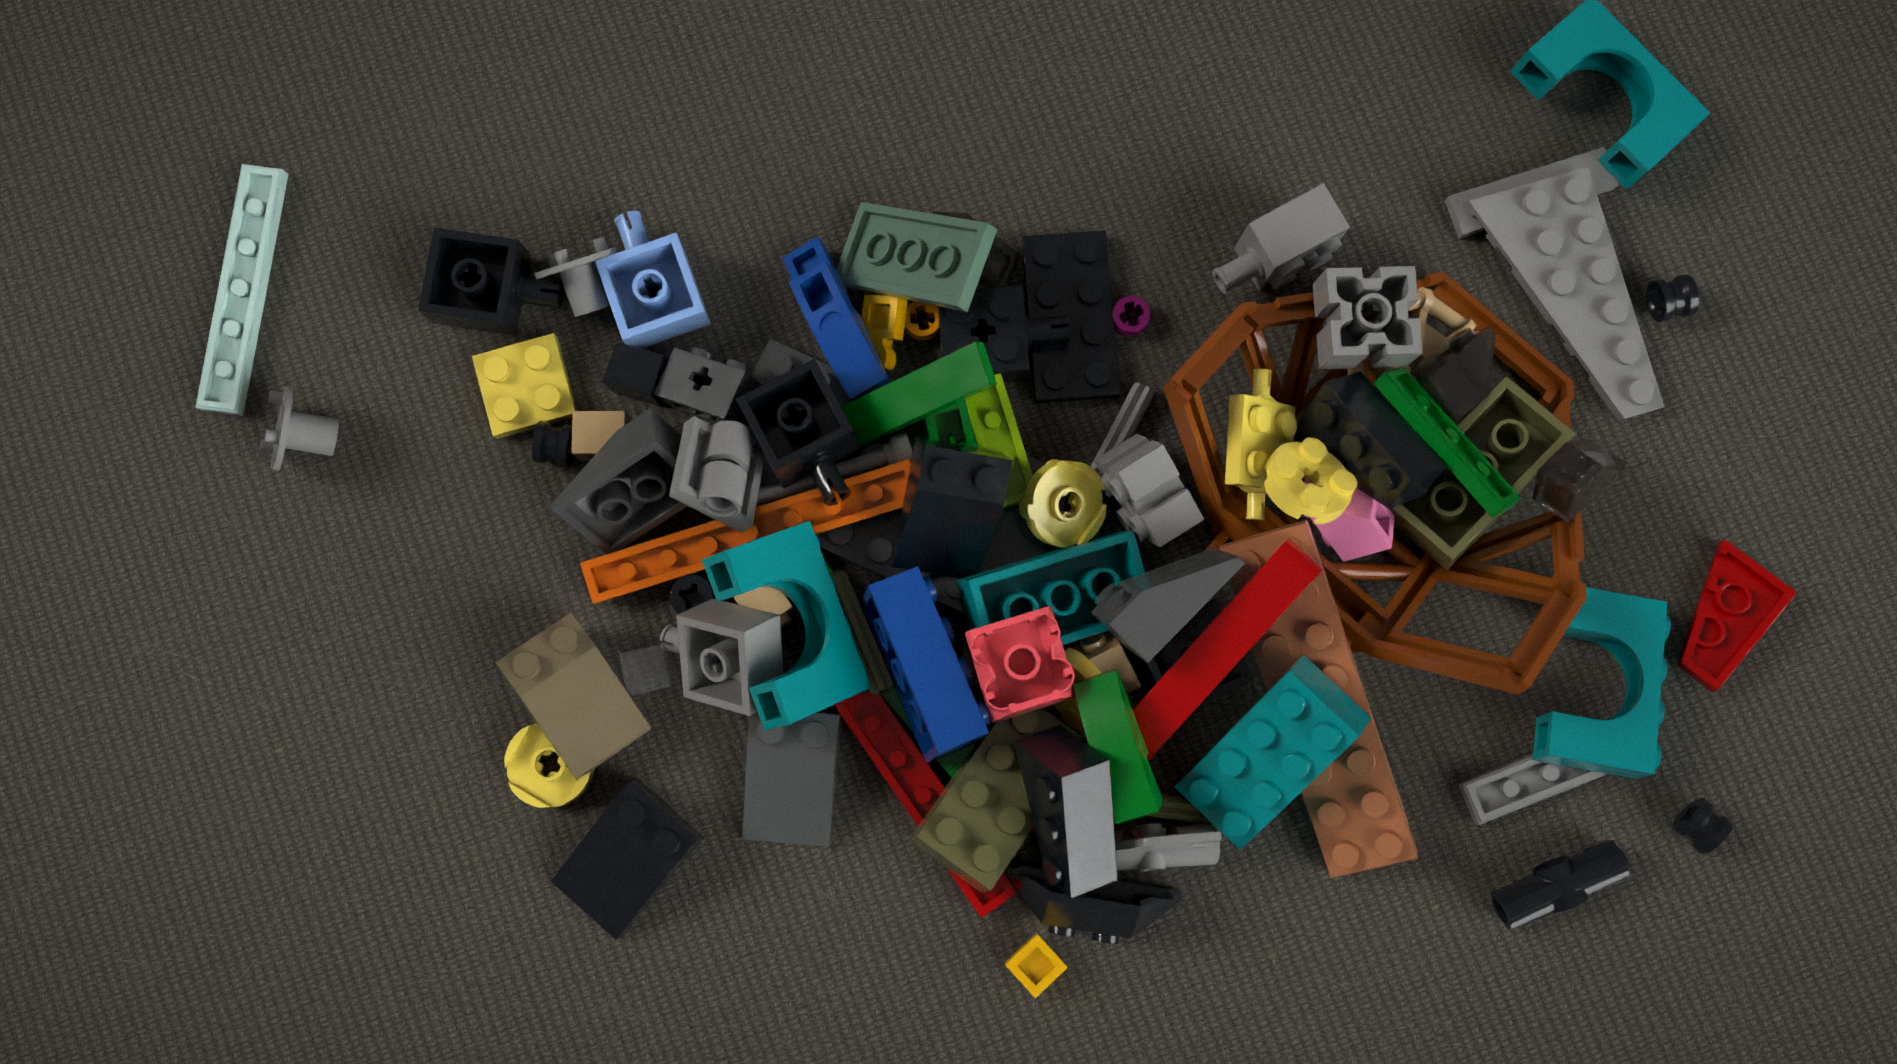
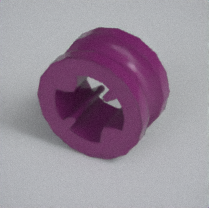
(1142, 321)

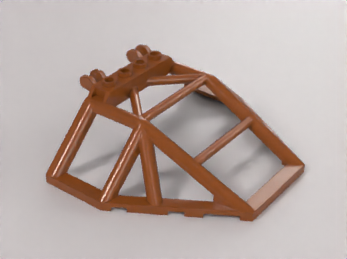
(1366, 623)

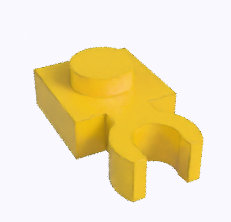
(885, 323)

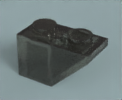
(1461, 373)

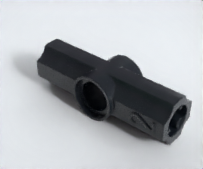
(1560, 884)

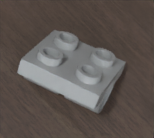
(718, 471)

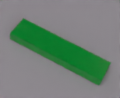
(920, 393)
(1447, 441)

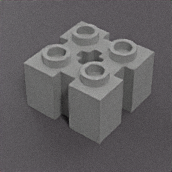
(1351, 302)
(1147, 490)

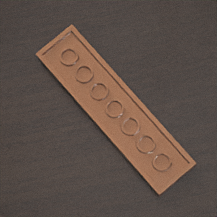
(1355, 797)

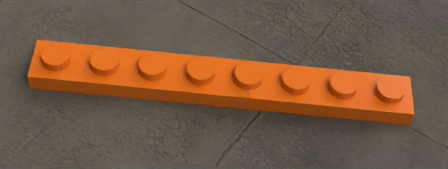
(684, 550)

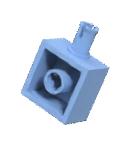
(646, 266)

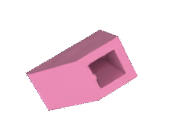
(1361, 528)

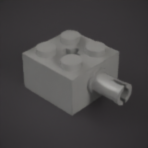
(1285, 241)
(725, 652)

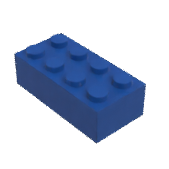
(924, 664)

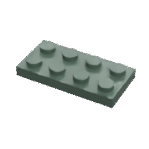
(915, 255)

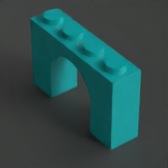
(1598, 42)
(830, 661)
(1626, 744)

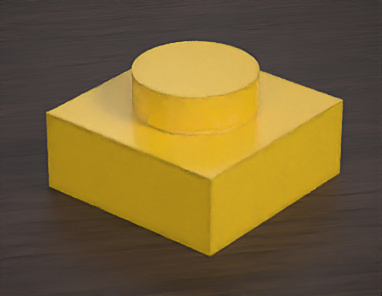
(1035, 965)

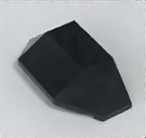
(1107, 911)

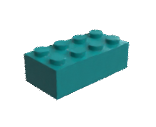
(1060, 578)
(1273, 752)

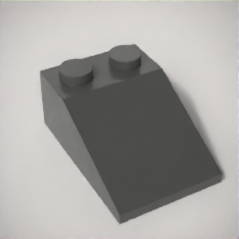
(624, 485)
(1158, 603)
(791, 780)

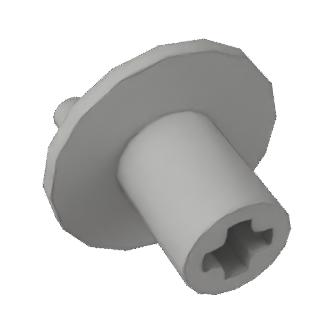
(580, 277)
(297, 431)

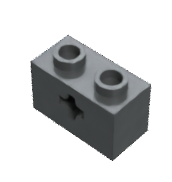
(704, 386)

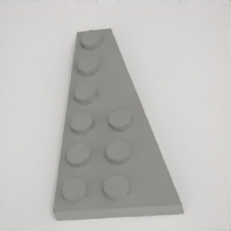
(1571, 273)

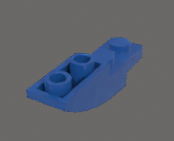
(834, 319)

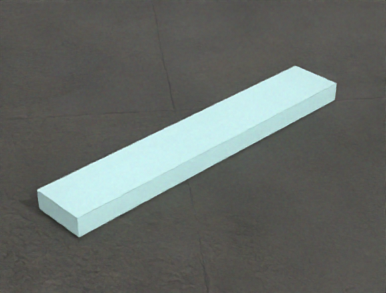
(242, 290)

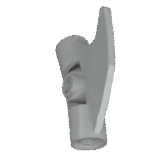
(1153, 849)

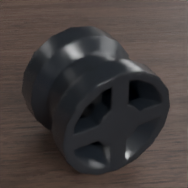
(1672, 298)
(552, 444)
(702, 593)
(1702, 825)

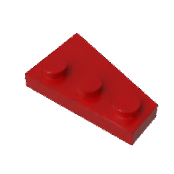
(1730, 616)

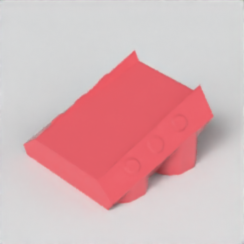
(1021, 664)

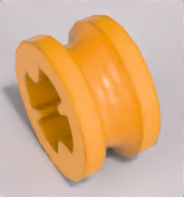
(913, 329)

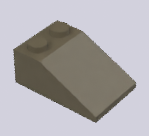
(573, 695)

